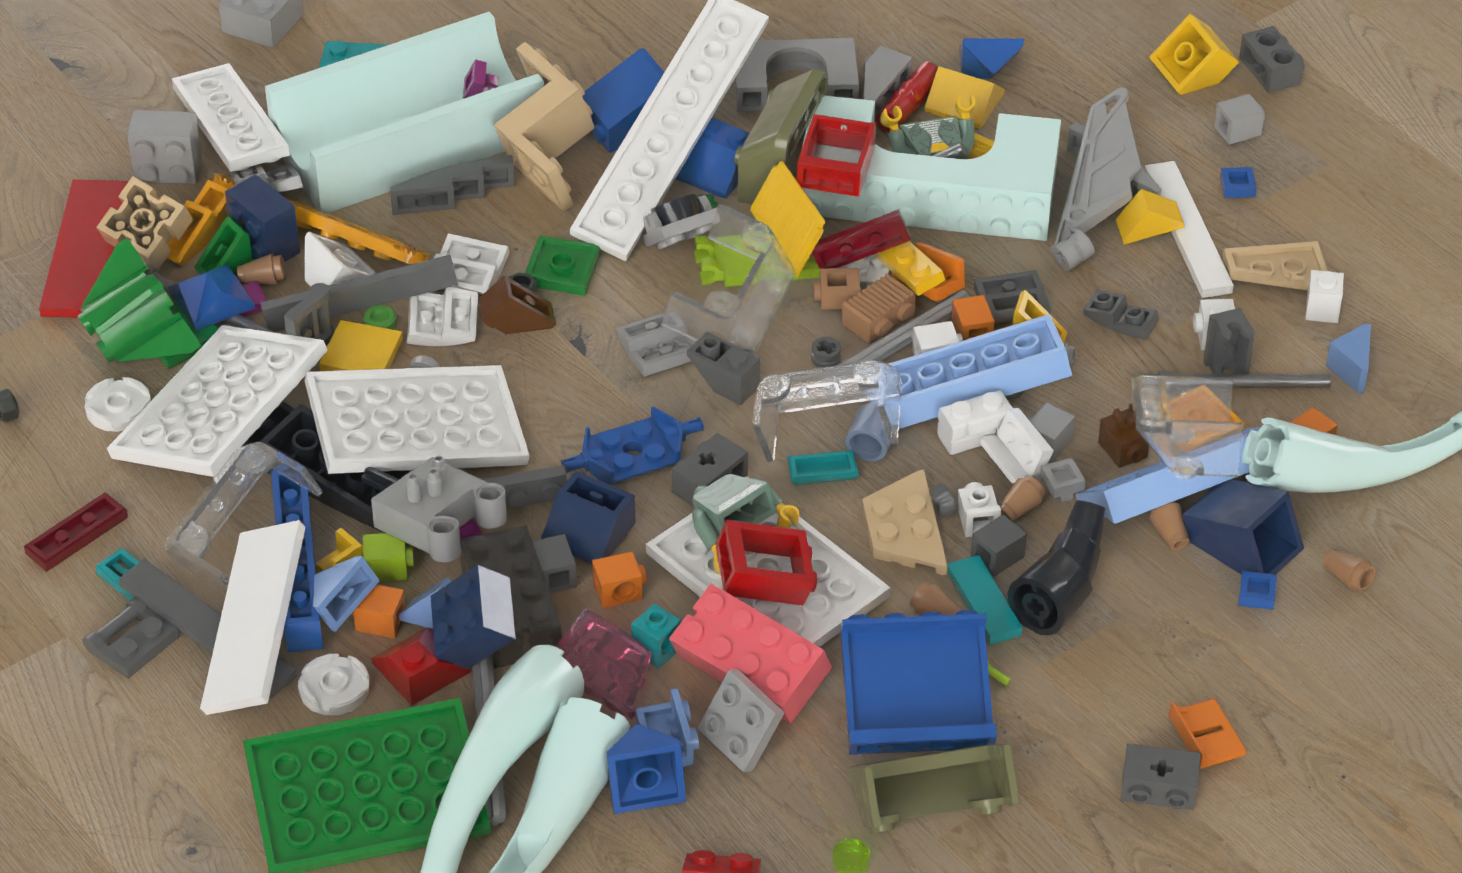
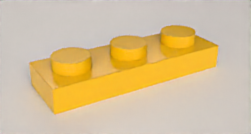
(912, 267)

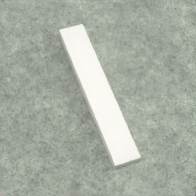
(1194, 239)

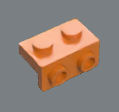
(952, 269)

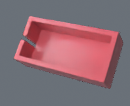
(736, 636)

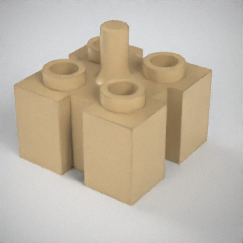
(145, 222)

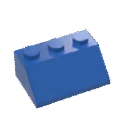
(712, 159)

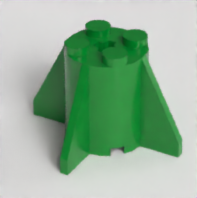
(134, 312)

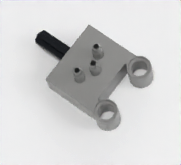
(432, 505)

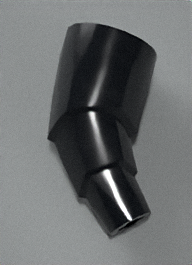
(1063, 577)

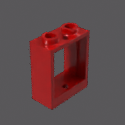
(832, 174)
(762, 583)

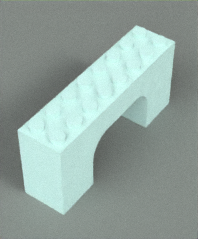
(994, 194)

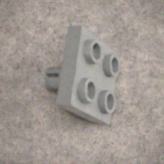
(740, 720)

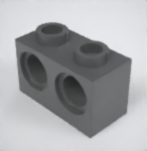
(1271, 59)

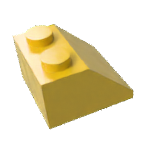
(1193, 57)

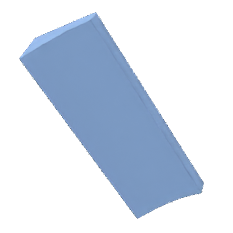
(999, 360)
(1151, 488)

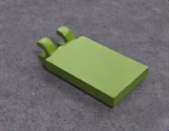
(732, 267)

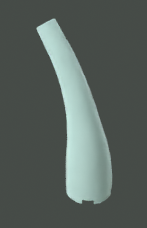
(1319, 462)
(509, 723)
(565, 784)

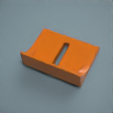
(1204, 718)

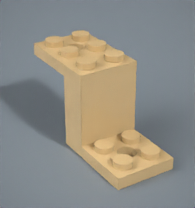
(545, 126)

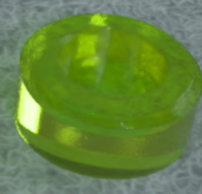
(851, 856)

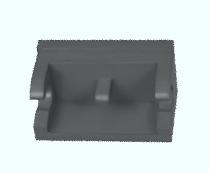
(1229, 342)

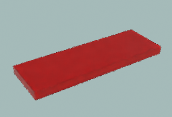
(79, 247)

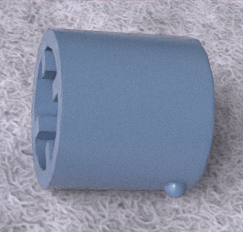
(868, 434)

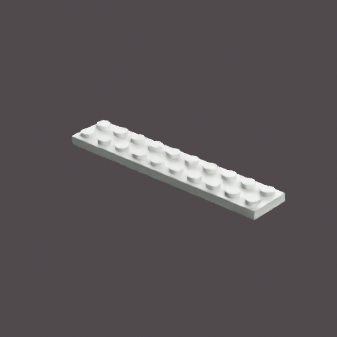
(669, 126)

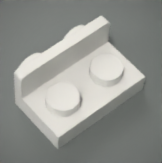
(1018, 447)

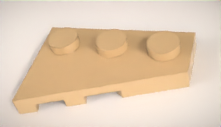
(1276, 264)

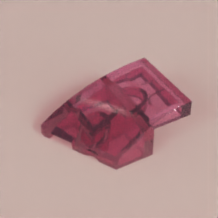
(608, 659)

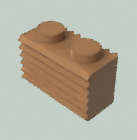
(878, 308)

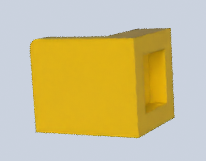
(346, 549)

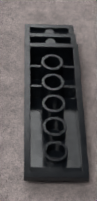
(296, 436)

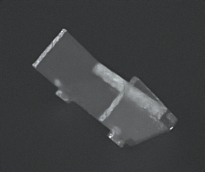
(748, 316)
(826, 388)
(1188, 423)
(219, 500)

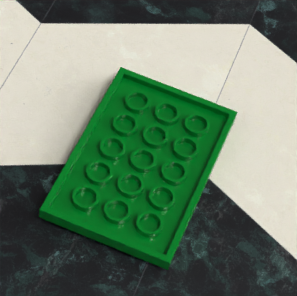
(355, 786)

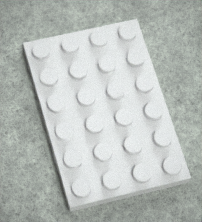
(217, 400)
(415, 414)
(841, 589)

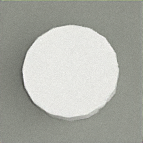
(116, 404)
(334, 684)

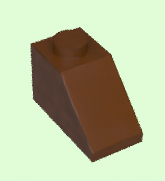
(515, 308)

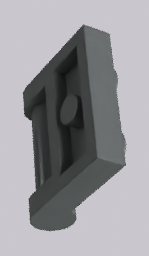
(1005, 291)
(311, 315)
(135, 646)

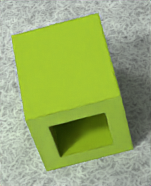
(387, 556)

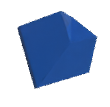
(987, 56)
(211, 297)
(645, 770)

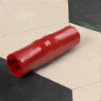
(910, 93)

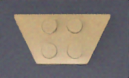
(904, 524)

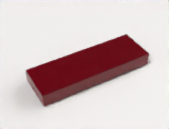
(861, 241)
(75, 531)

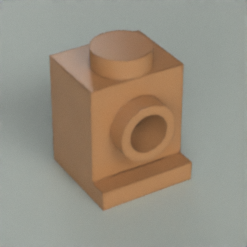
(836, 287)

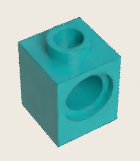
(653, 632)

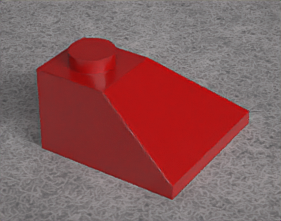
(415, 669)

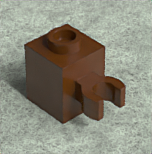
(1121, 439)

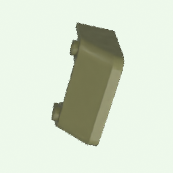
(778, 130)
(934, 784)

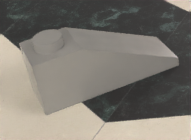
(884, 74)

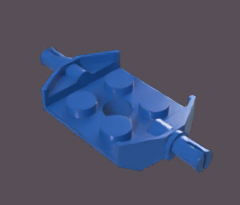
(656, 438)

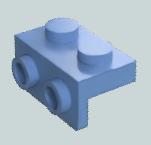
(672, 720)

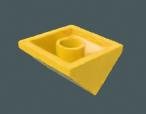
(951, 84)

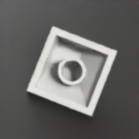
(331, 261)

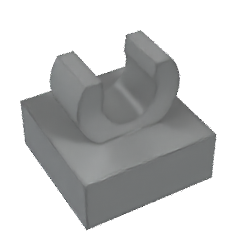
(1063, 479)

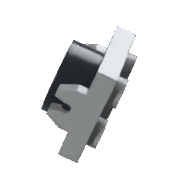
(678, 217)

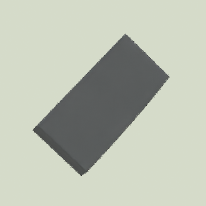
(1114, 313)

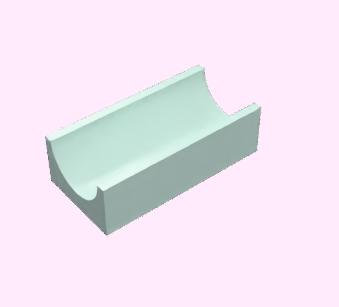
(395, 112)

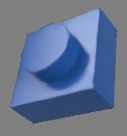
(1238, 182)
(1257, 590)

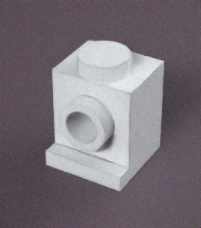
(976, 502)

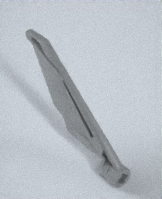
(1099, 180)

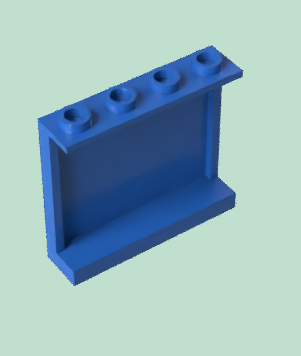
(916, 682)

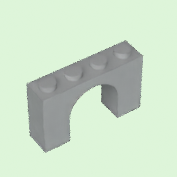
(777, 56)

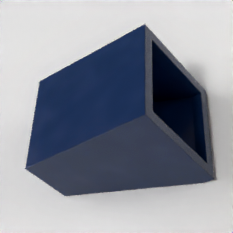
(1245, 526)

